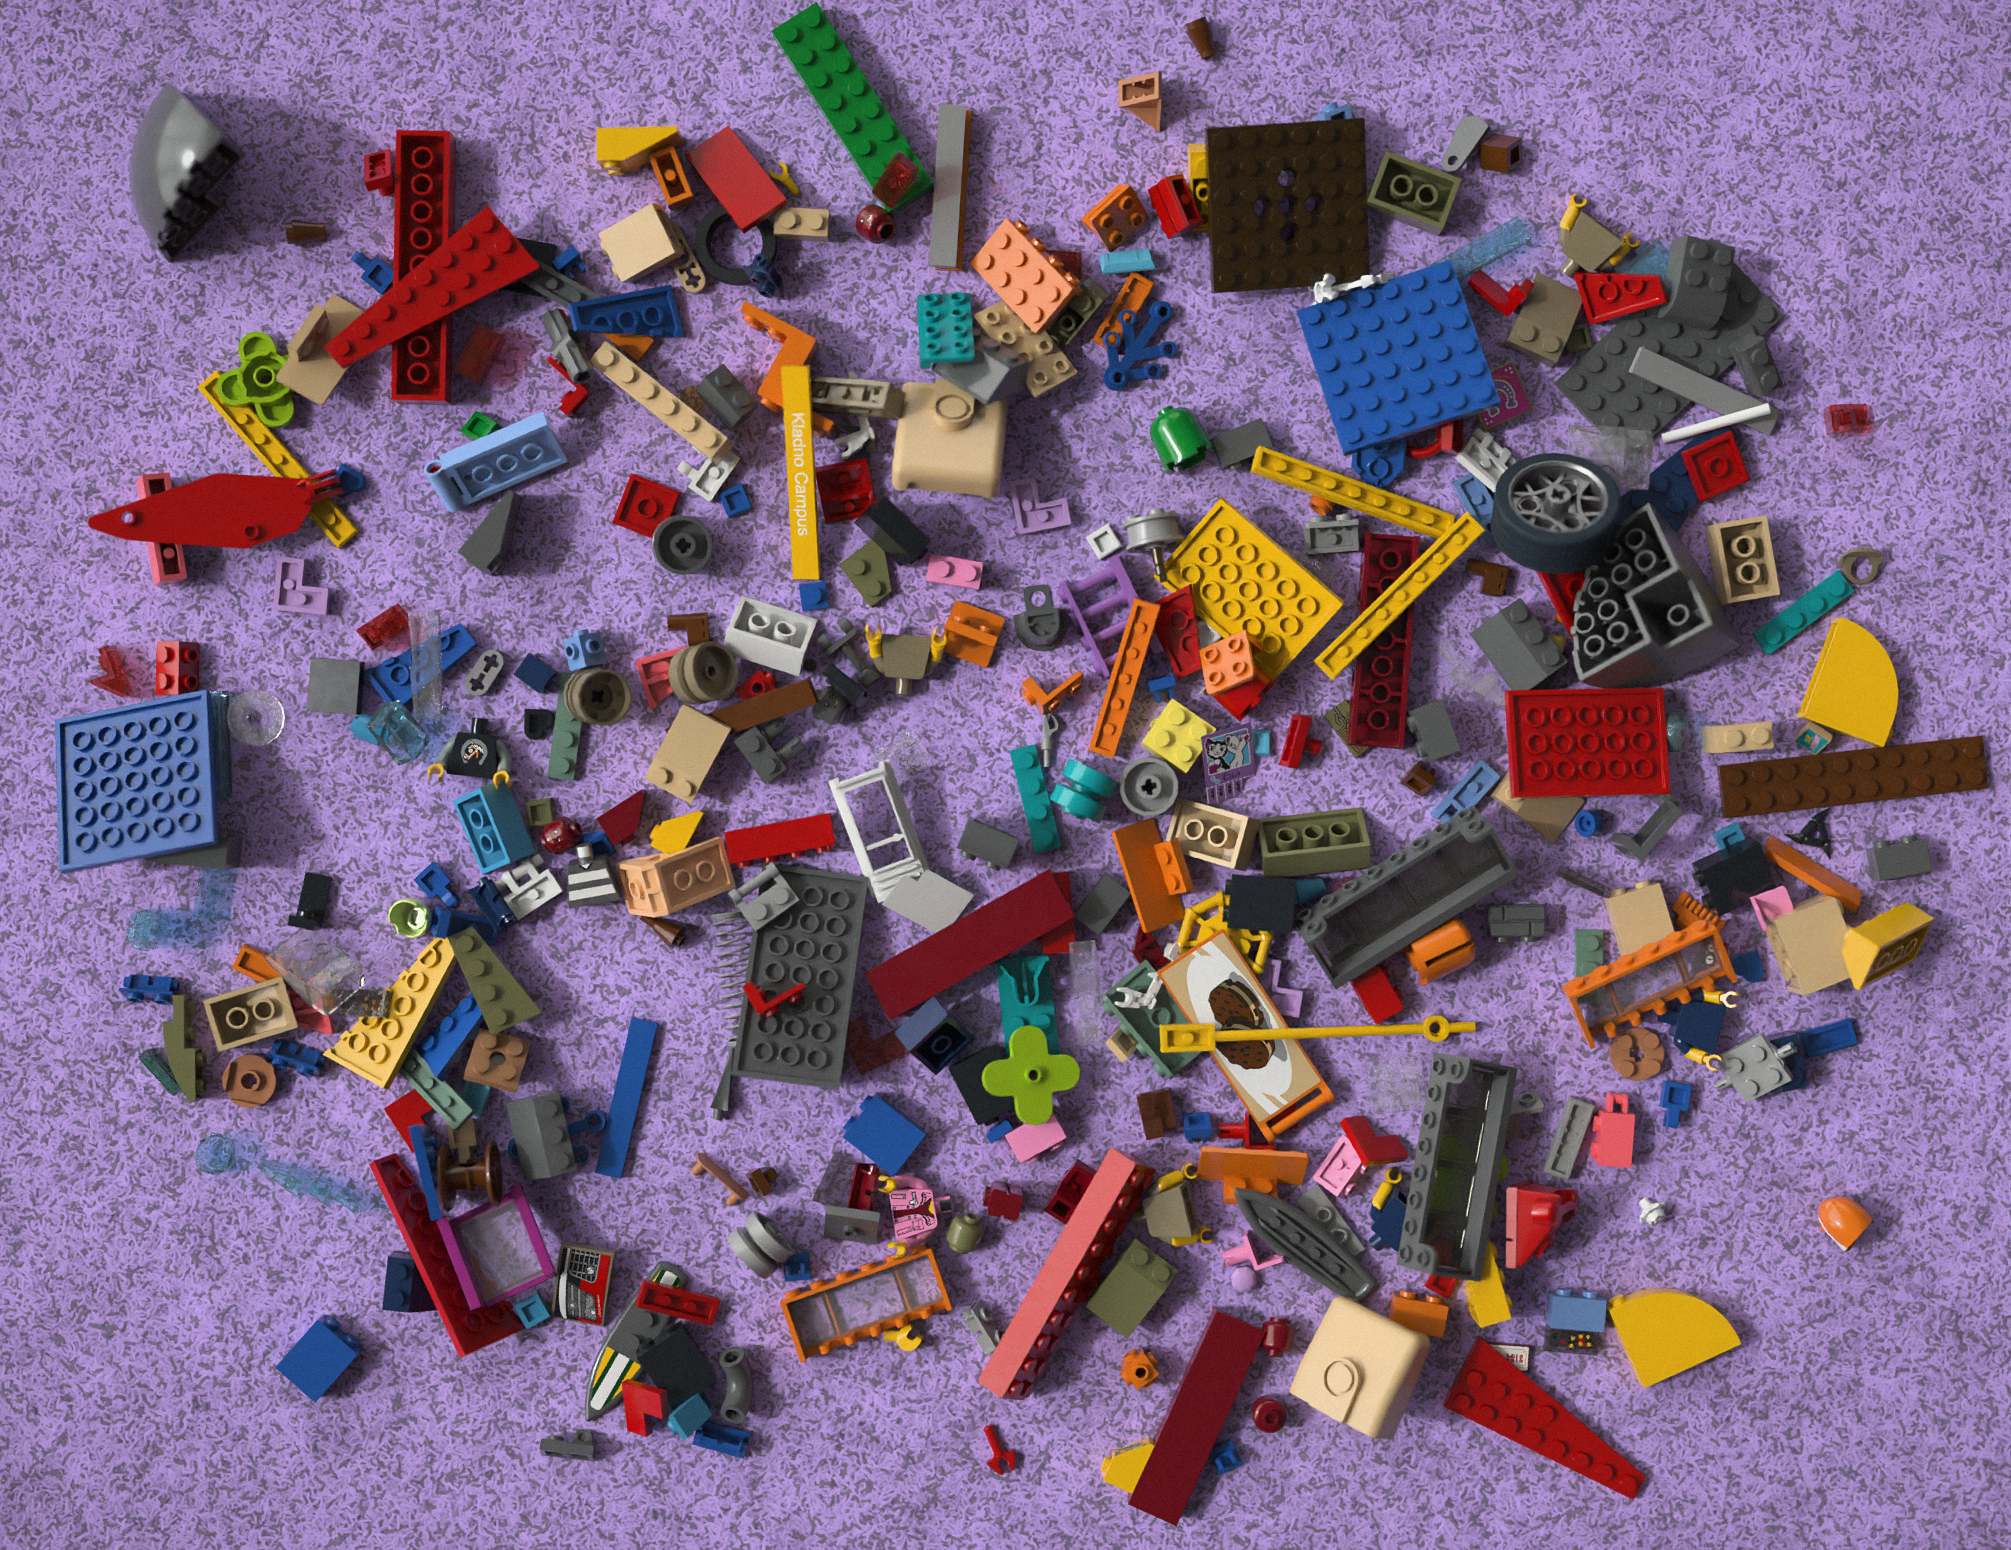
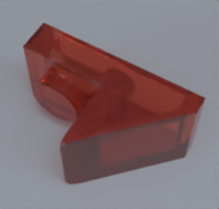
(896, 180)
(1846, 418)
(384, 628)
(116, 679)

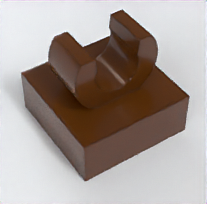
(1418, 779)
(760, 1181)

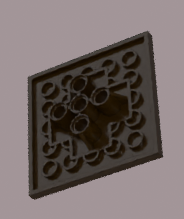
(1321, 162)

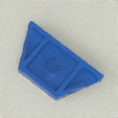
(427, 1161)

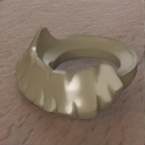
(1874, 556)

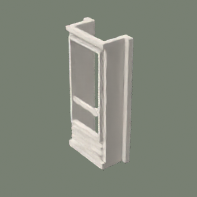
(883, 879)

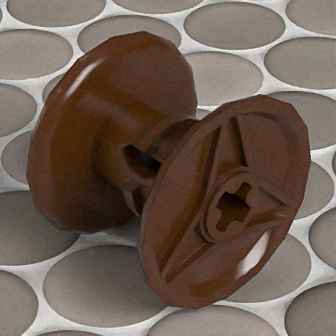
(470, 1175)

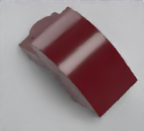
(1069, 1191)

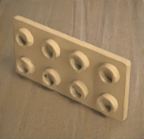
(1047, 363)
(309, 366)

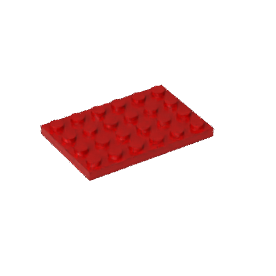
(1587, 742)

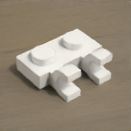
(710, 476)

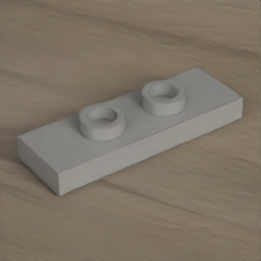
(1568, 1138)
(1324, 1213)

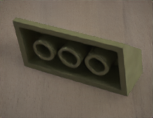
(1313, 843)

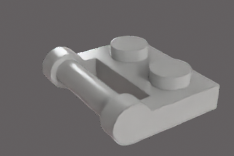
(767, 905)

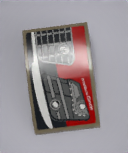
(583, 1283)

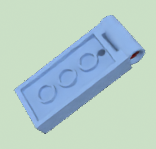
(495, 462)

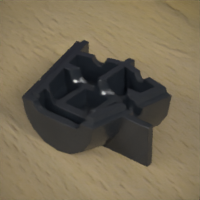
(845, 685)

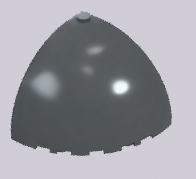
(175, 168)
(1646, 610)

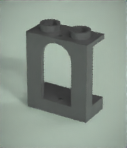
(1651, 831)

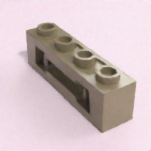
(856, 397)

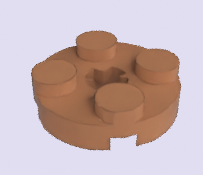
(1627, 1066)
(242, 1067)

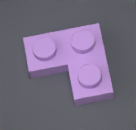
(1033, 515)
(291, 592)
(1285, 1000)

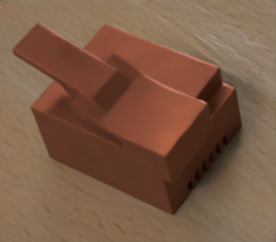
(1156, 1113)

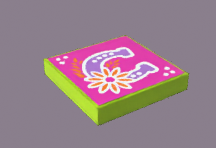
(1512, 397)

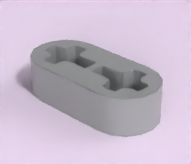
(479, 669)

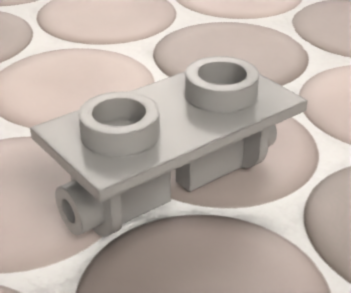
(981, 1319)

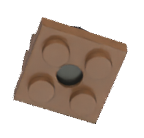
(497, 1060)

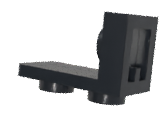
(312, 902)

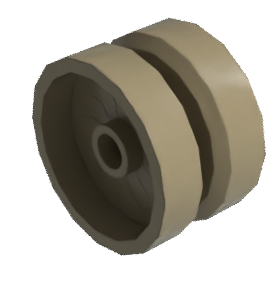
(703, 673)

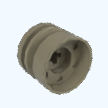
(611, 701)

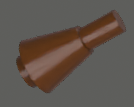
(670, 933)

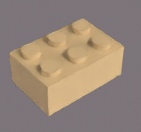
(1742, 560)

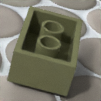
(1412, 193)

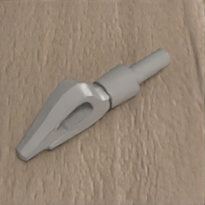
(1047, 740)

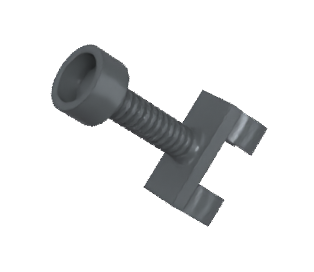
(868, 675)

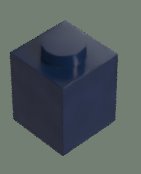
(537, 674)

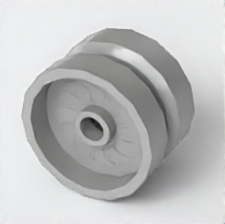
(1163, 789)
(760, 1245)

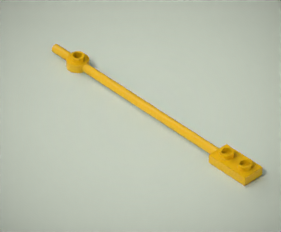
(1203, 1035)

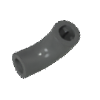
(739, 1385)

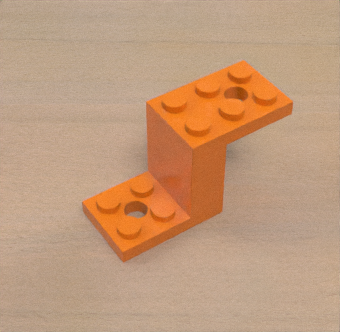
(797, 350)

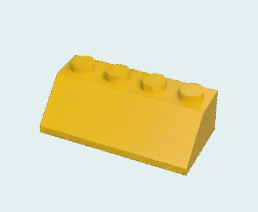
(1885, 943)

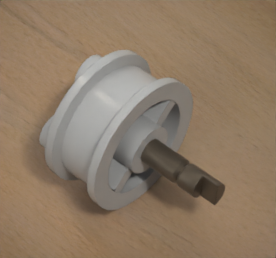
(1153, 533)

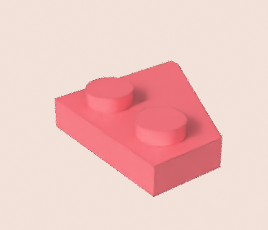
(655, 675)

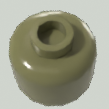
(965, 1233)

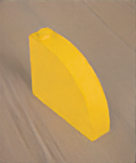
(1852, 686)
(1668, 1331)

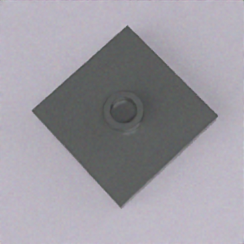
(851, 1224)

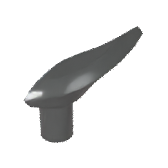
(849, 429)

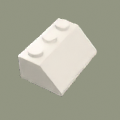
(770, 635)

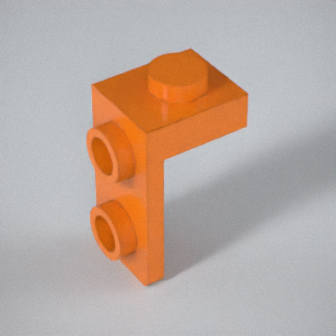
(1036, 696)

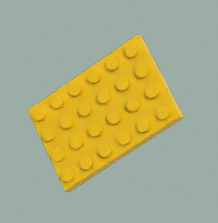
(1250, 585)

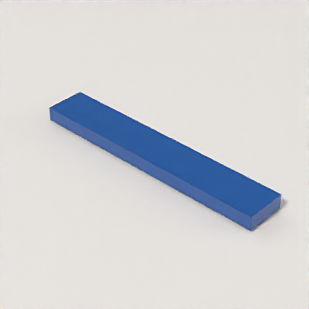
(626, 1097)

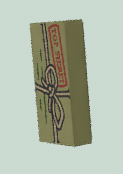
(1338, 719)

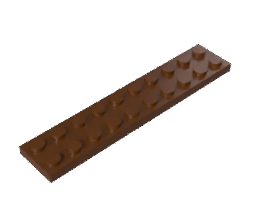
(1852, 776)

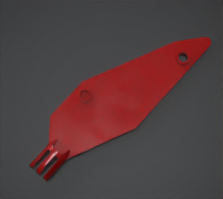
(221, 510)

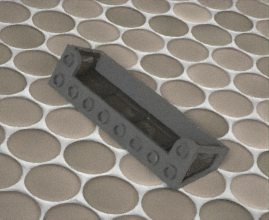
(1405, 896)
(1457, 1167)

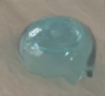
(1674, 725)
(212, 1161)

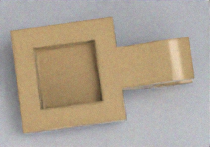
(464, 1139)

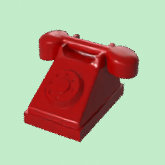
(1534, 1218)

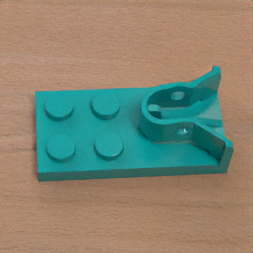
(1027, 997)

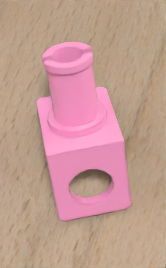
(1771, 904)
(1248, 1252)

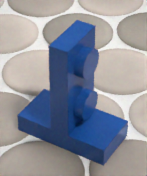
(449, 922)

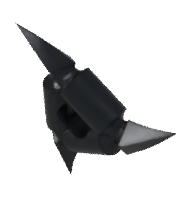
(1822, 840)

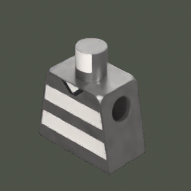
(591, 879)

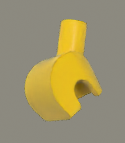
(903, 1339)

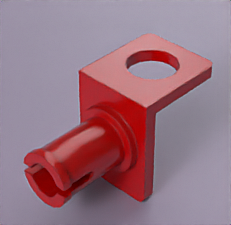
(1243, 1131)

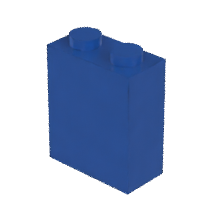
(883, 1133)
(319, 1357)

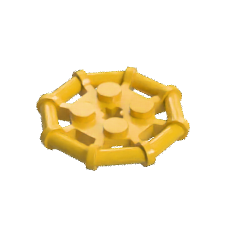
(1240, 937)

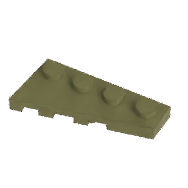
(494, 988)

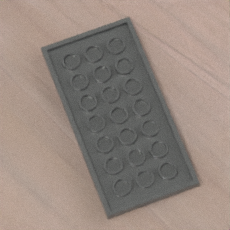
(1615, 398)
(810, 945)

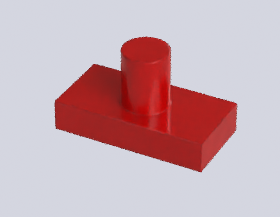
(379, 172)
(1298, 742)

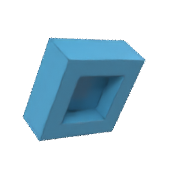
(1728, 835)
(532, 1310)

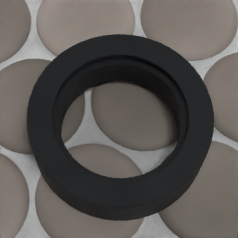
(704, 234)

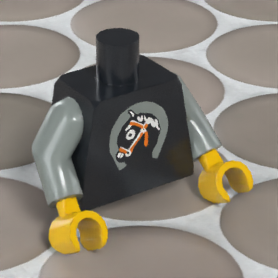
(474, 756)

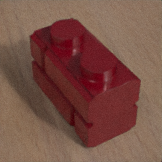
(1003, 1200)

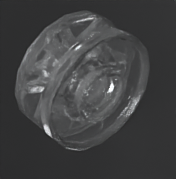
(241, 717)

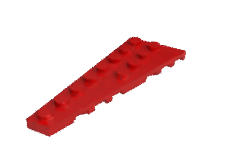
(459, 272)
(408, 1204)
(1514, 1406)

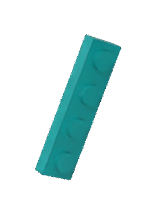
(1802, 612)
(1035, 798)

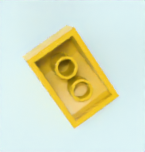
(629, 147)

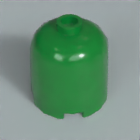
(1179, 438)

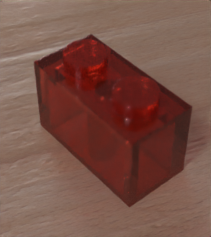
(479, 354)

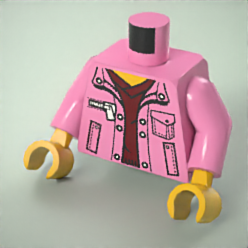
(913, 1210)

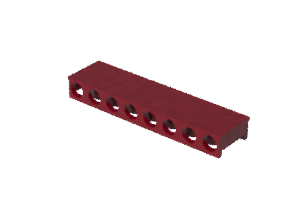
(1383, 667)
(970, 944)
(1196, 1415)

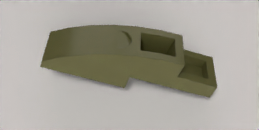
(184, 1058)

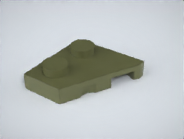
(869, 572)

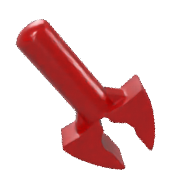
(998, 1451)

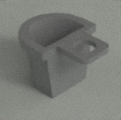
(1040, 626)

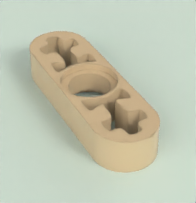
(697, 272)

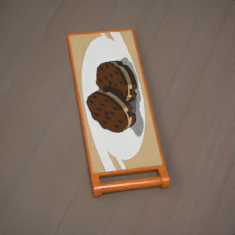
(1268, 1075)

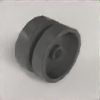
(697, 548)

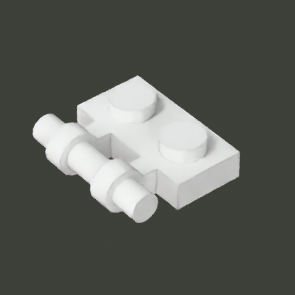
(1481, 461)
(534, 892)

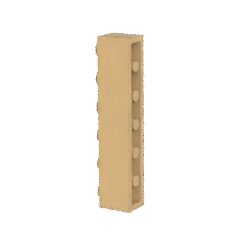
(661, 403)

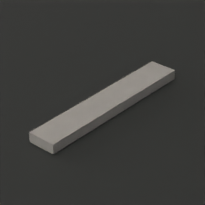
(947, 186)
(1699, 389)

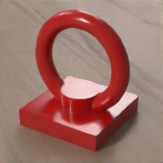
(1449, 440)

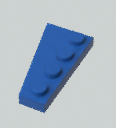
(633, 313)
(393, 676)
(450, 1036)

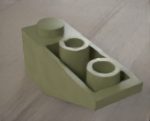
(1077, 313)

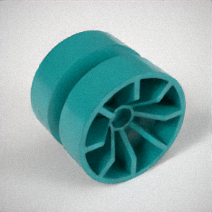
(1081, 797)

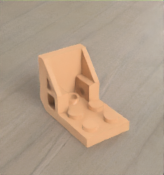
(670, 882)

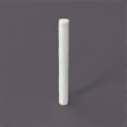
(1715, 423)

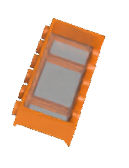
(1648, 980)
(865, 1302)

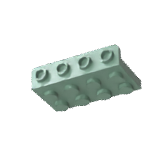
(1145, 1022)

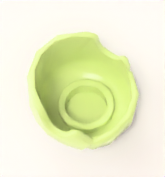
(401, 913)

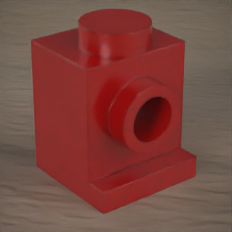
(766, 679)

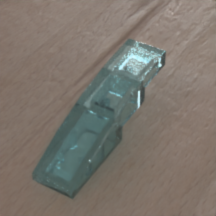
(301, 1182)

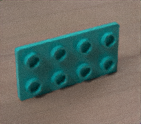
(945, 328)

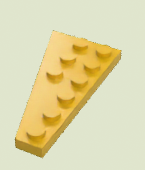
(379, 1046)

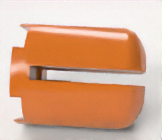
(1441, 951)

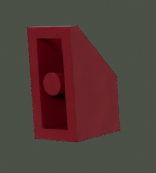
(624, 819)

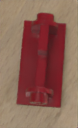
(864, 1181)

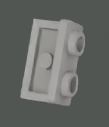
(1331, 535)

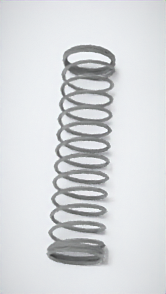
(723, 915)

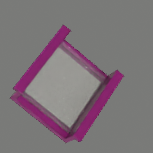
(497, 1250)

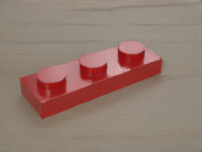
(677, 1302)

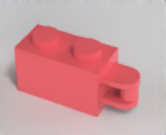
(1613, 1133)

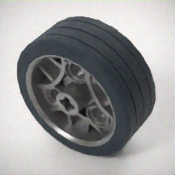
(1555, 513)

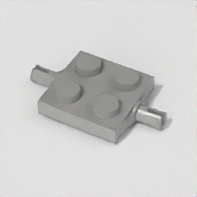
(1755, 1067)

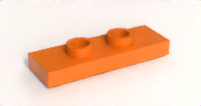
(1131, 297)

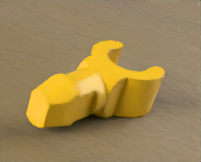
(785, 179)

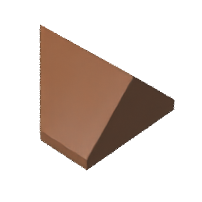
(1142, 97)

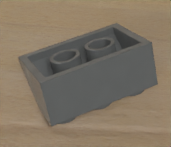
(993, 373)
(1519, 647)
(541, 1135)

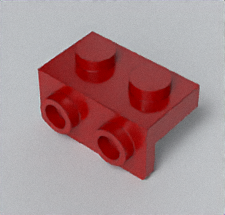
(177, 667)

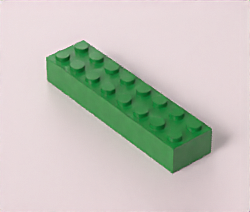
(846, 99)

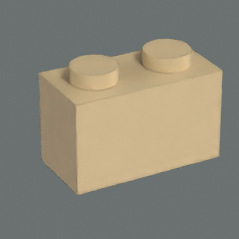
(802, 224)

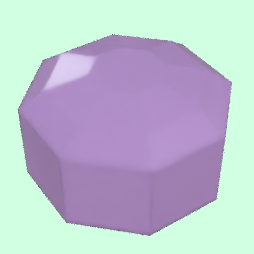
(1243, 1278)

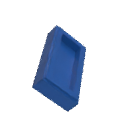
(1828, 1037)

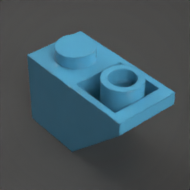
(690, 1415)

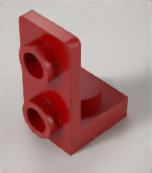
(1500, 299)
(572, 400)
(757, 997)

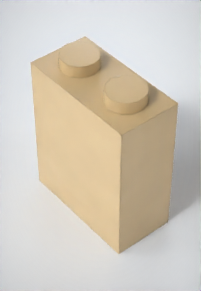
(641, 243)
(1737, 737)
(1638, 915)

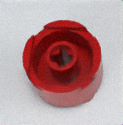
(1240, 697)

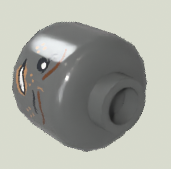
(832, 706)

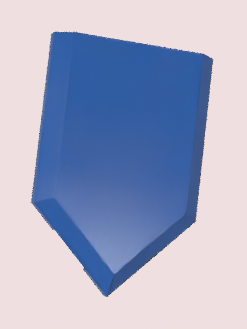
(1381, 463)

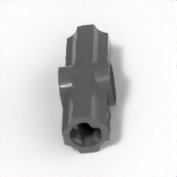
(568, 346)

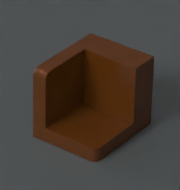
(1500, 153)

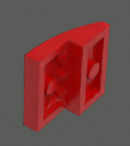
(844, 489)

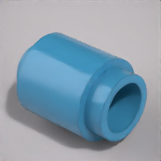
(360, 730)

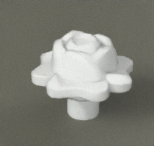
(1652, 1212)

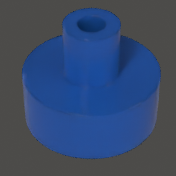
(1588, 823)

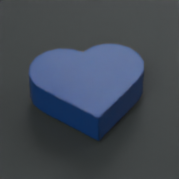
(350, 480)
(1748, 966)

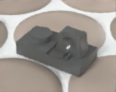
(579, 1449)

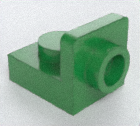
(479, 426)

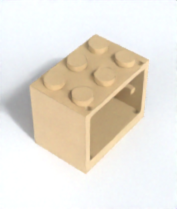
(1810, 944)

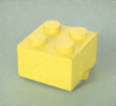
(1176, 736)

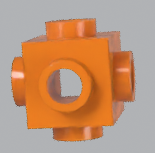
(1139, 1359)

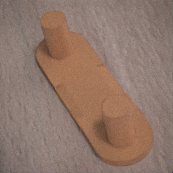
(706, 1163)

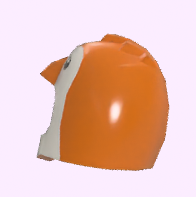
(1843, 1220)

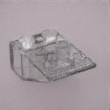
(1618, 450)
(317, 970)

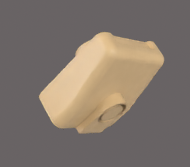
(949, 441)
(1361, 1368)

